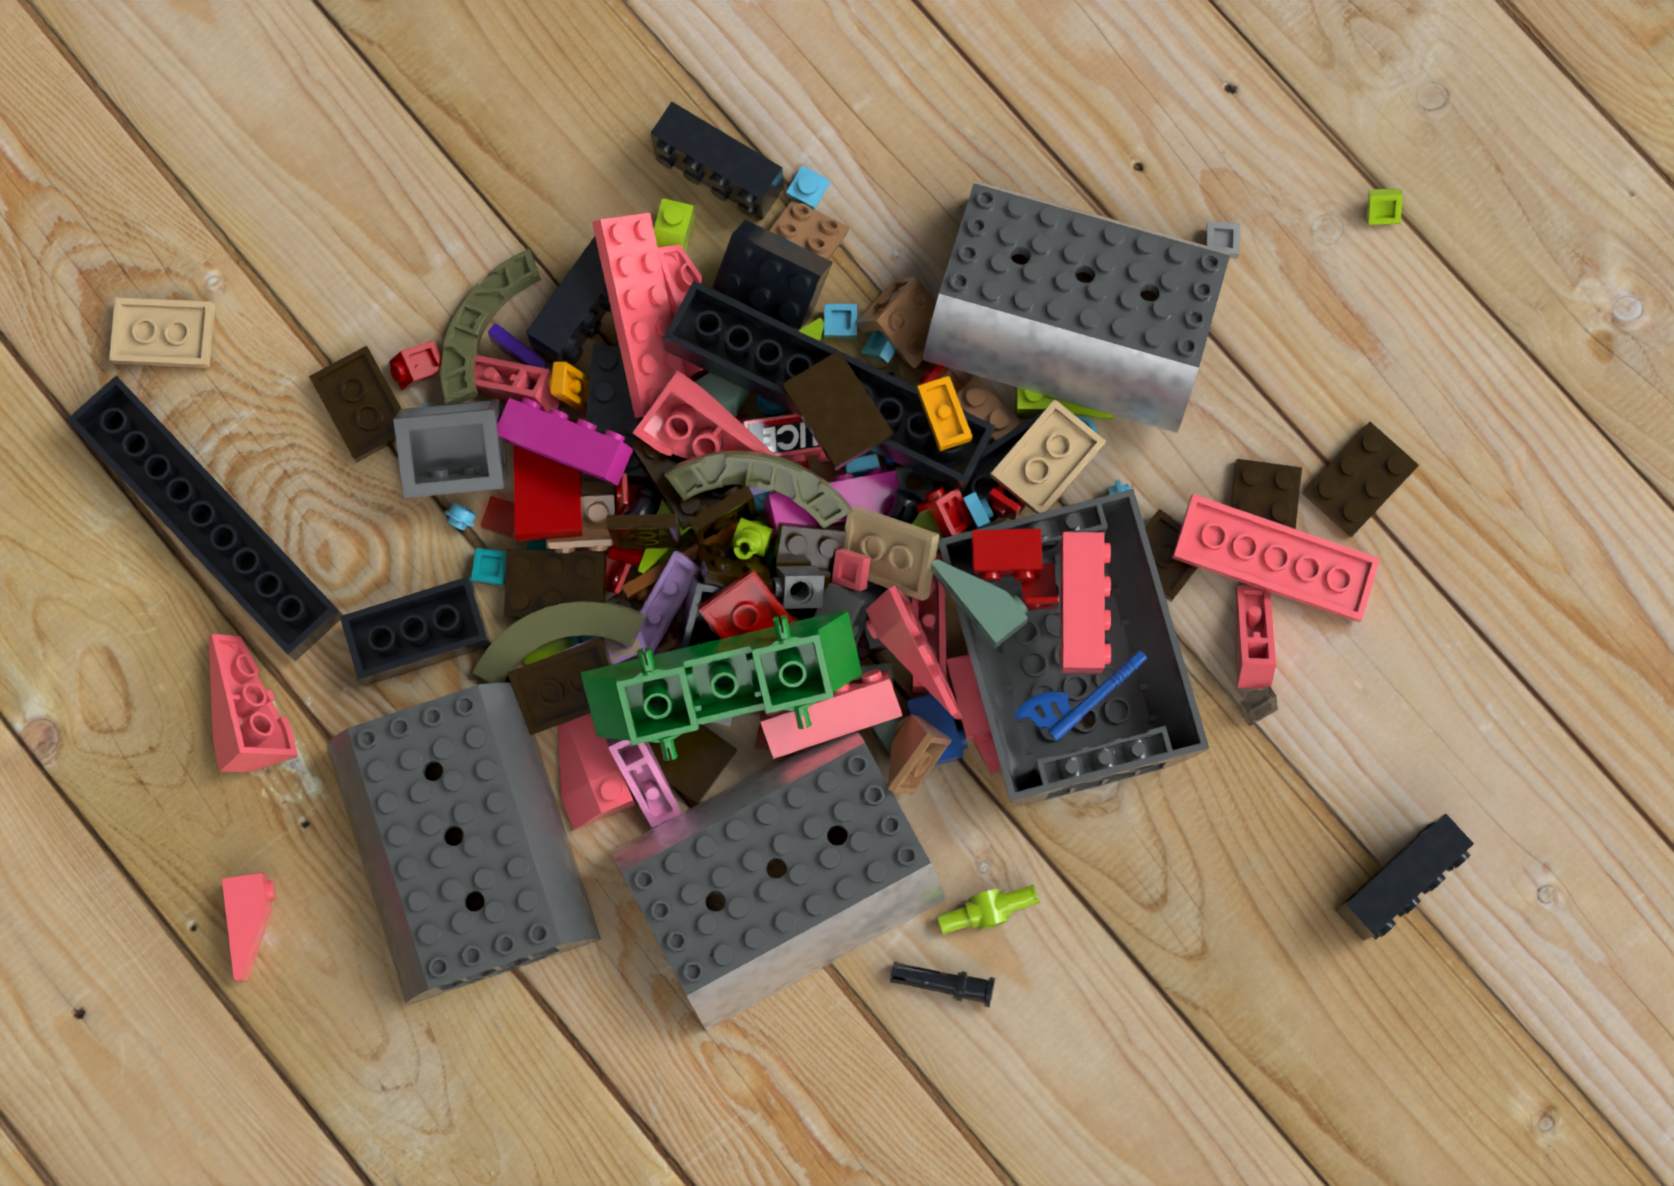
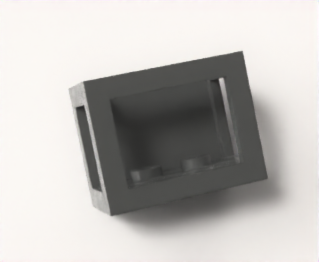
(450, 448)

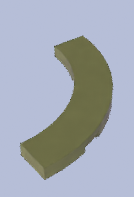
(471, 320)
(760, 472)
(554, 623)

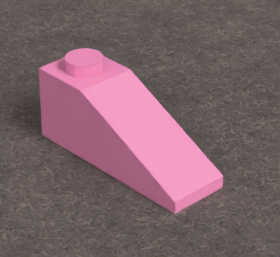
(645, 780)

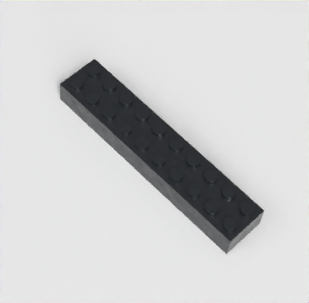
(766, 353)
(205, 518)

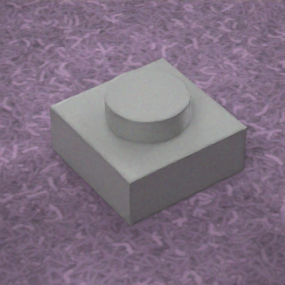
(1223, 237)

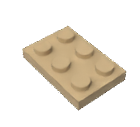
(162, 332)
(1048, 458)
(898, 550)

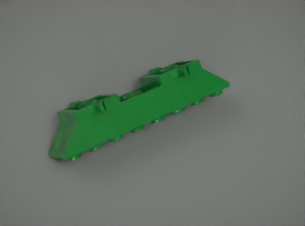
(722, 679)

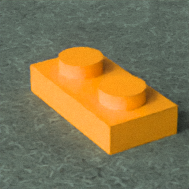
(569, 385)
(944, 413)

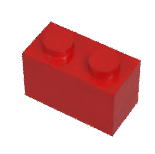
(1006, 554)

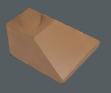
(914, 753)

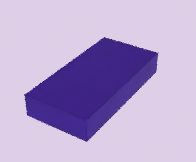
(514, 347)

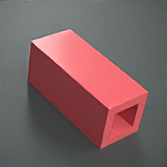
(968, 697)

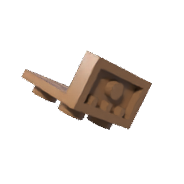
(810, 229)
(903, 316)
(595, 531)

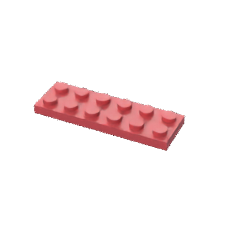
(637, 304)
(1275, 558)

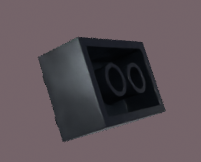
(772, 274)

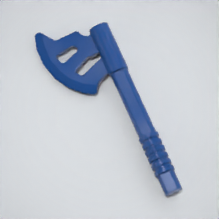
(1059, 728)

